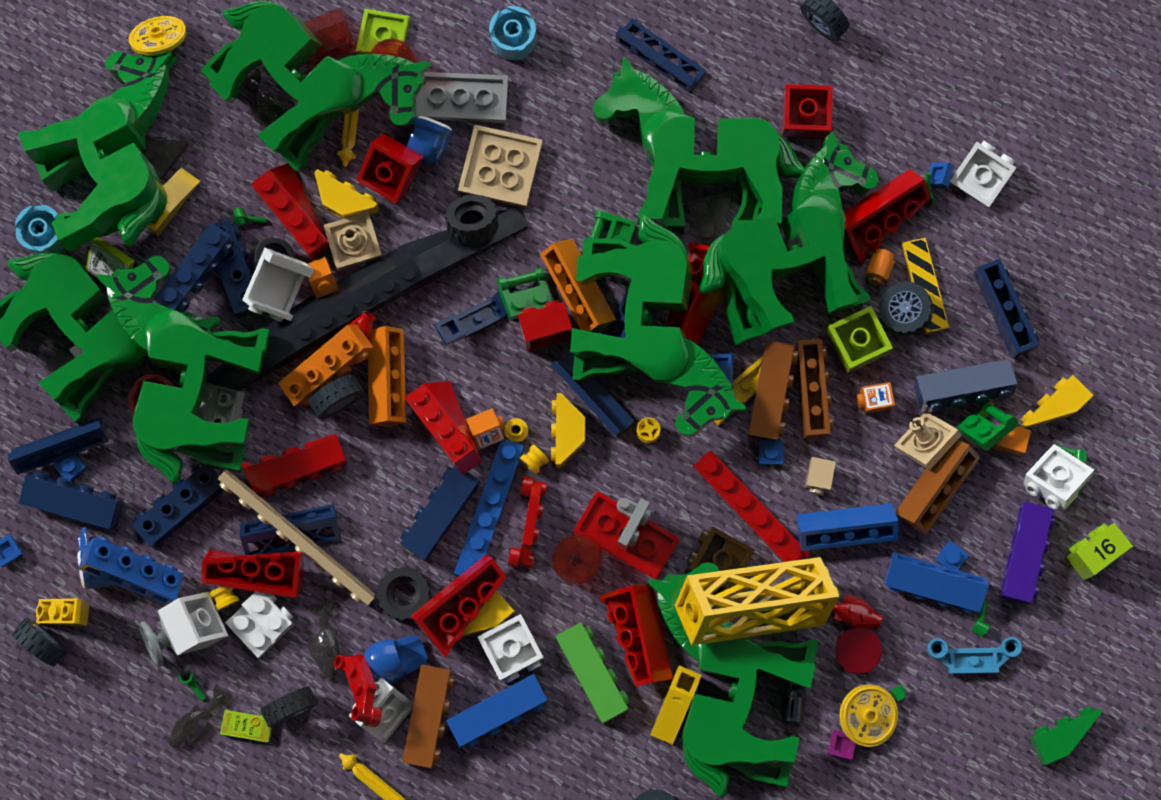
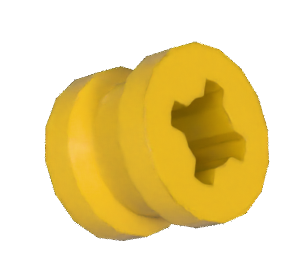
(647, 426)
(534, 459)
(224, 597)

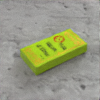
(245, 726)

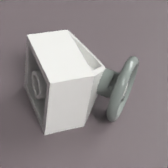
(186, 626)

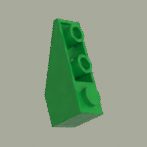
(1061, 740)

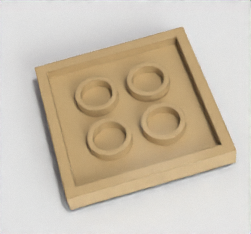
(500, 166)

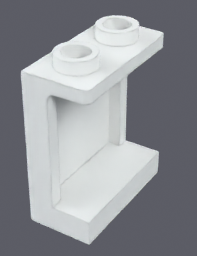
(276, 284)

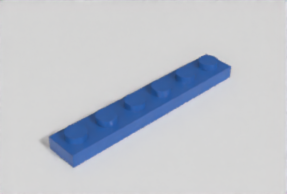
(490, 504)

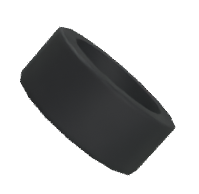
(272, 243)

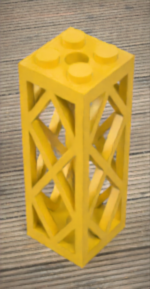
(696, 605)

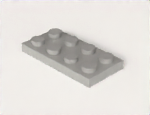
(463, 97)

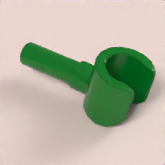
(928, 182)
(240, 217)
(1080, 454)
(979, 626)
(193, 685)
(898, 693)

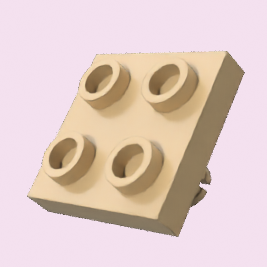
(352, 241)
(927, 440)

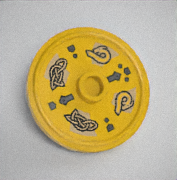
(157, 35)
(868, 715)

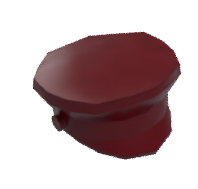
(858, 650)

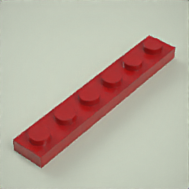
(749, 508)

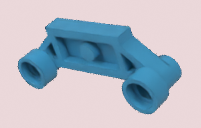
(974, 659)

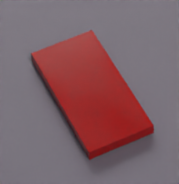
(606, 525)

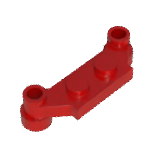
(522, 555)
(362, 688)

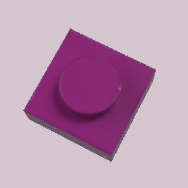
(841, 745)

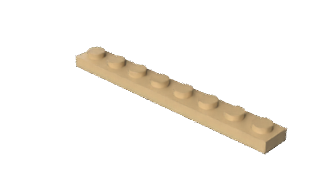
(288, 531)

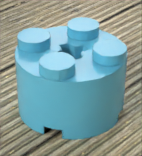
(501, 30)
(29, 224)

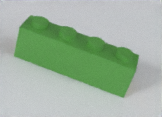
(592, 673)

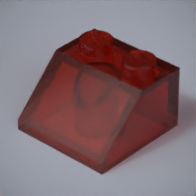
(332, 33)

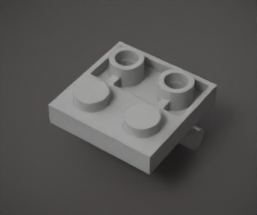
(221, 404)
(638, 516)

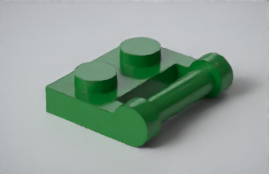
(620, 227)
(520, 300)
(984, 432)

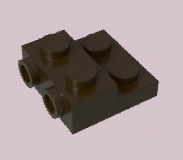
(721, 551)

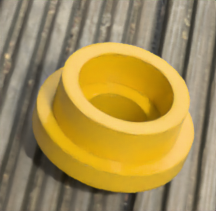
(516, 437)

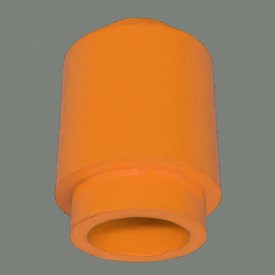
(880, 267)

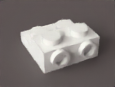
(983, 173)
(1057, 478)
(260, 622)
(511, 649)
(394, 710)

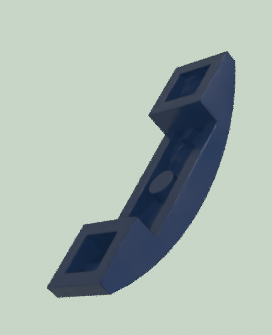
(472, 320)

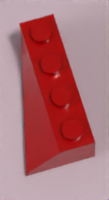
(289, 203)
(883, 212)
(700, 306)
(443, 418)
(295, 465)
(263, 573)
(454, 607)
(639, 632)

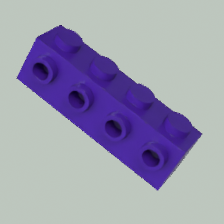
(1026, 553)

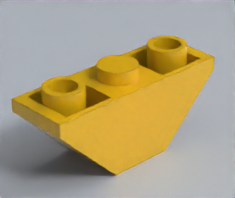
(342, 198)
(567, 430)
(63, 612)

